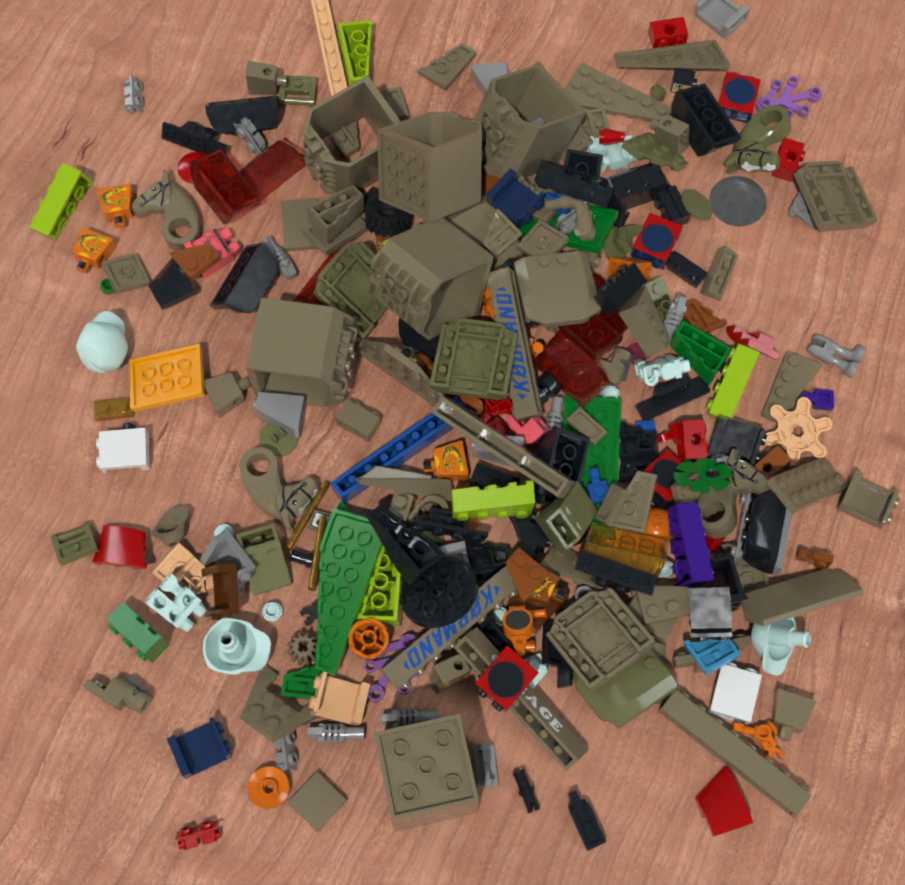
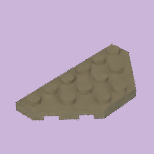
(399, 367)

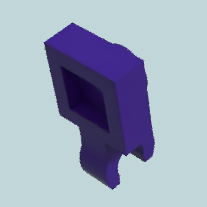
(821, 399)

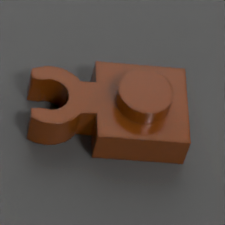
(818, 559)

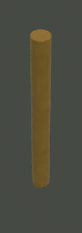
(307, 515)
(316, 556)

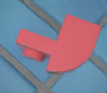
(530, 431)

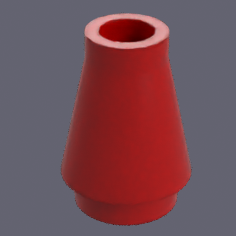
(610, 137)

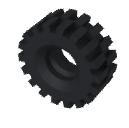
(386, 219)

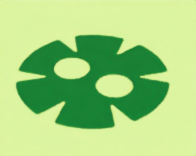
(703, 484)

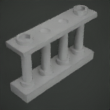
(736, 550)

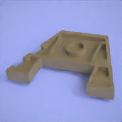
(269, 713)

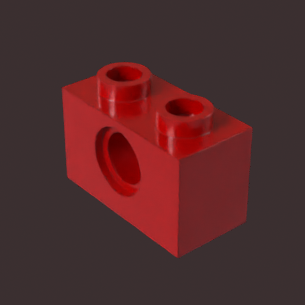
(668, 32)
(793, 151)
(685, 448)

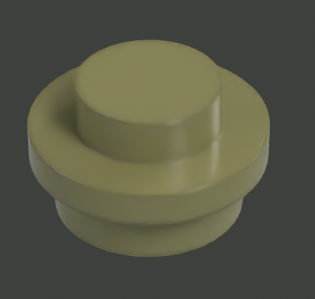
(658, 92)

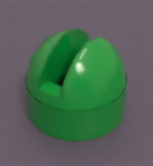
(106, 287)

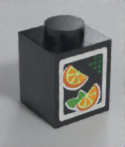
(683, 79)

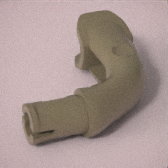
(584, 223)

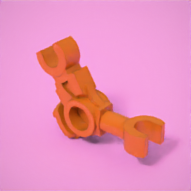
(763, 734)

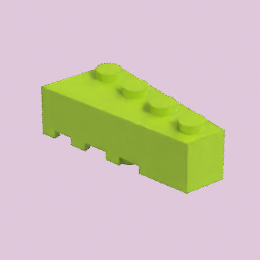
(354, 46)
(60, 201)
(733, 383)
(493, 501)
(383, 593)

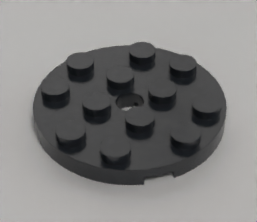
(437, 611)

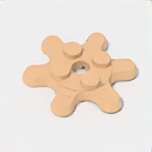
(809, 426)

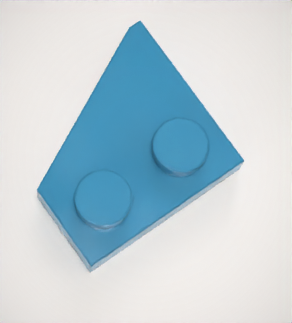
(712, 653)

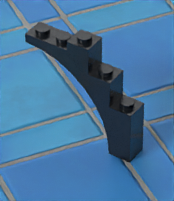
(529, 535)

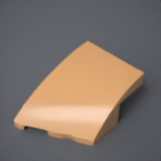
(185, 568)

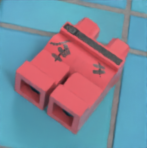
(217, 240)

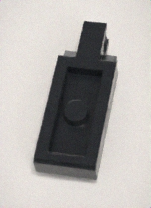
(685, 269)
(585, 822)

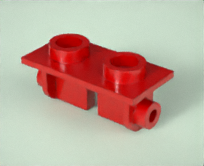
(205, 831)

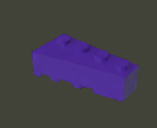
(689, 546)

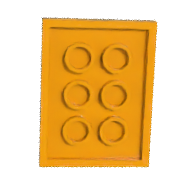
(166, 378)

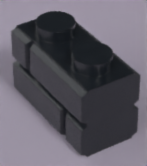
(671, 206)

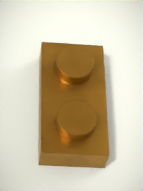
(112, 409)

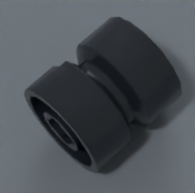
(547, 387)

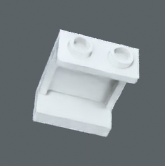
(123, 449)
(735, 694)

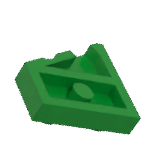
(300, 683)

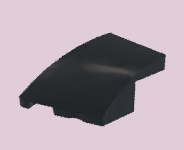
(170, 285)
(636, 450)
(486, 559)

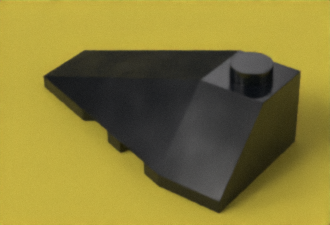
(406, 548)

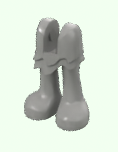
(824, 349)

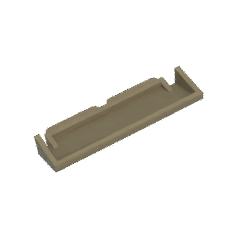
(798, 596)

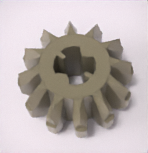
(296, 652)

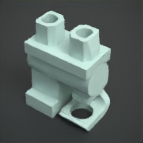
(613, 154)
(666, 368)
(180, 607)

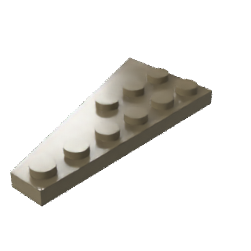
(689, 55)
(597, 90)

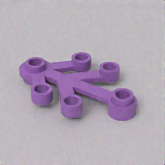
(786, 100)
(400, 645)

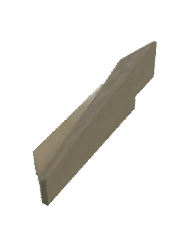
(406, 482)

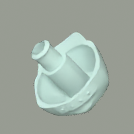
(103, 343)
(776, 642)
(236, 647)

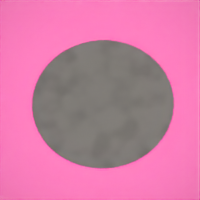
(738, 201)

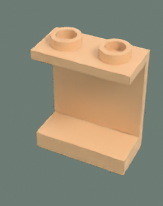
(338, 699)

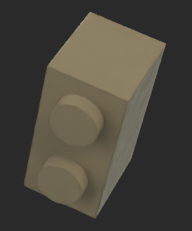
(358, 420)

